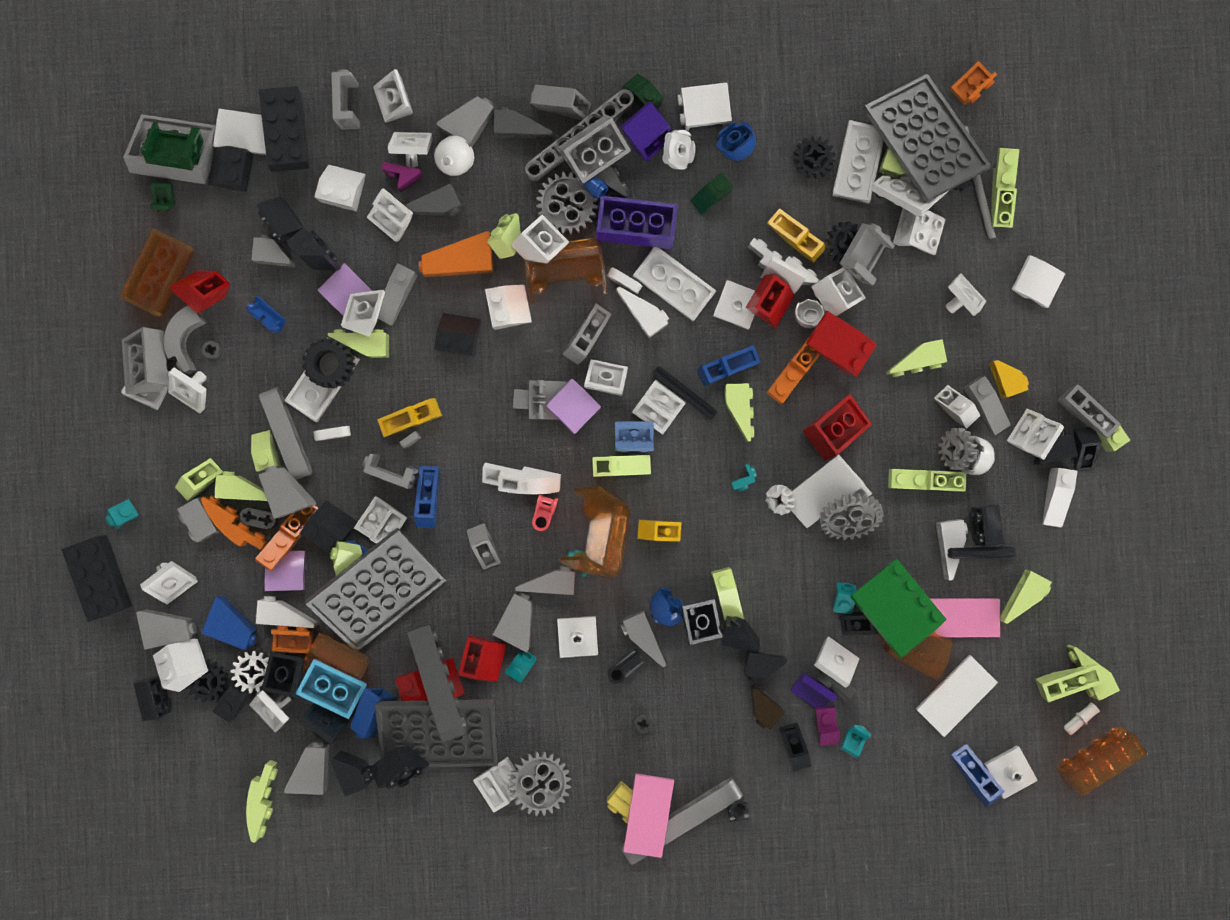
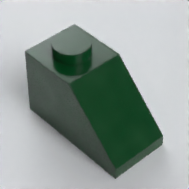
(643, 91)
(712, 193)

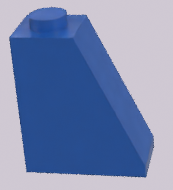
(229, 625)
(365, 719)

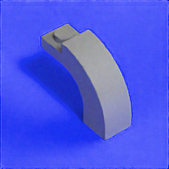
(176, 337)

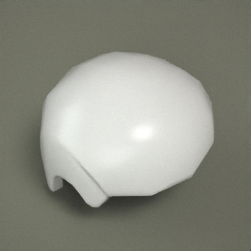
(809, 313)

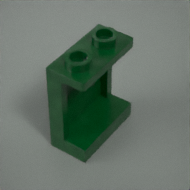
(172, 148)

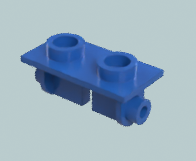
(271, 319)

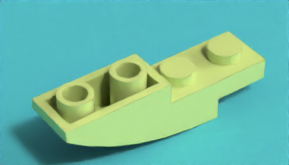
(1004, 188)
(927, 480)
(258, 807)

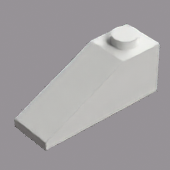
(646, 314)
(1058, 496)
(950, 535)
(281, 613)

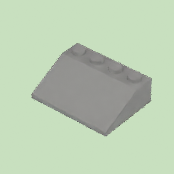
(136, 163)

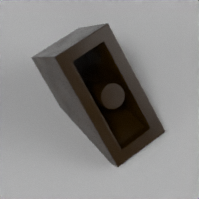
(765, 709)

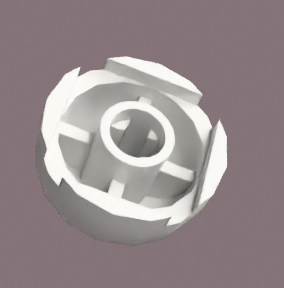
(454, 156)
(984, 458)

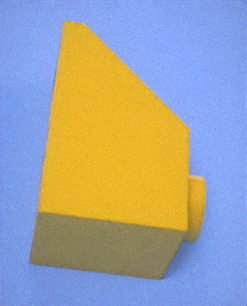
(1008, 379)
(659, 530)

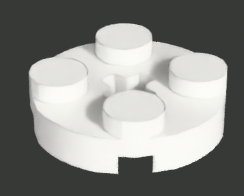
(674, 141)

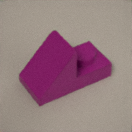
(406, 175)
(827, 726)

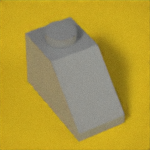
(269, 252)
(483, 546)

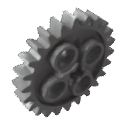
(574, 188)
(851, 516)
(550, 797)

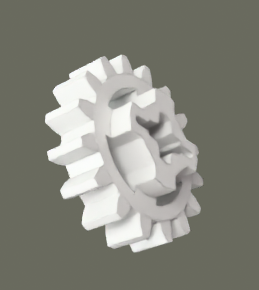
(252, 663)

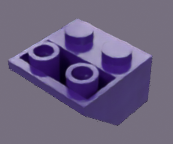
(646, 131)

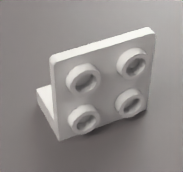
(918, 231)

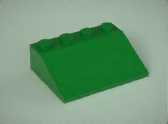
(898, 608)

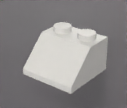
(340, 187)
(540, 241)
(838, 292)
(508, 306)
(180, 664)

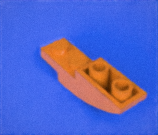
(793, 373)
(226, 521)
(285, 538)

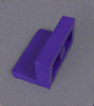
(812, 691)

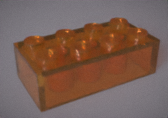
(156, 269)
(1101, 760)

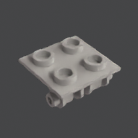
(539, 395)

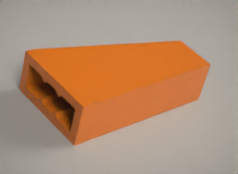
(460, 258)

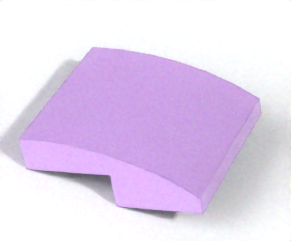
(340, 286)
(573, 406)
(288, 573)

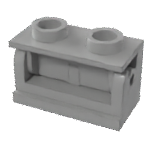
(197, 520)

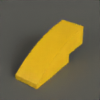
(796, 235)
(409, 417)

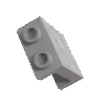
(340, 83)
(865, 252)
(406, 481)

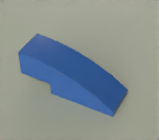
(728, 365)

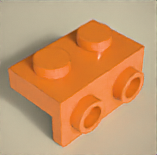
(972, 82)
(291, 639)

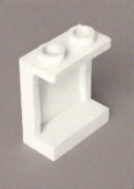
(705, 105)

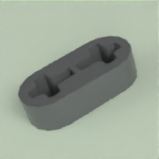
(258, 522)

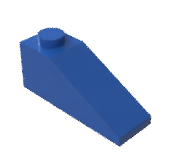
(427, 497)
(977, 776)

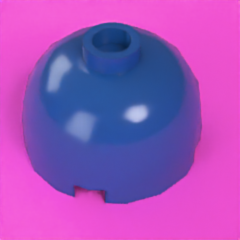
(736, 141)
(665, 608)

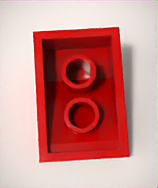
(841, 344)
(837, 427)
(412, 687)

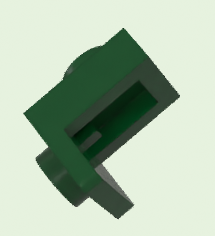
(162, 196)

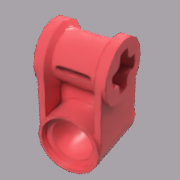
(545, 511)

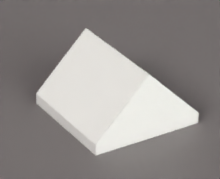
(392, 97)
(363, 311)
(606, 377)

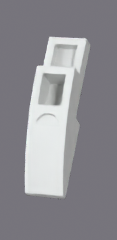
(759, 248)
(521, 481)

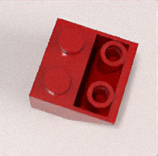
(201, 289)
(771, 300)
(482, 658)

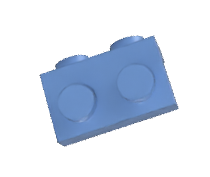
(634, 436)

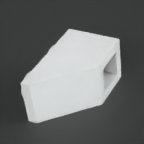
(957, 406)

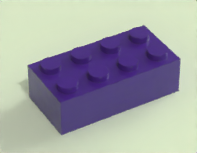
(636, 222)

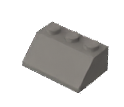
(594, 148)
(144, 361)

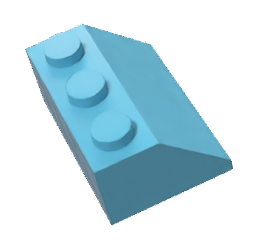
(331, 688)

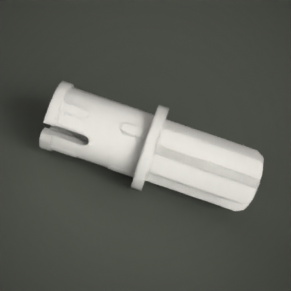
(1081, 718)

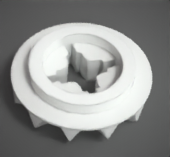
(787, 498)

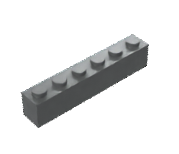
(436, 685)

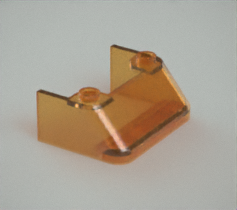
(574, 261)
(605, 536)

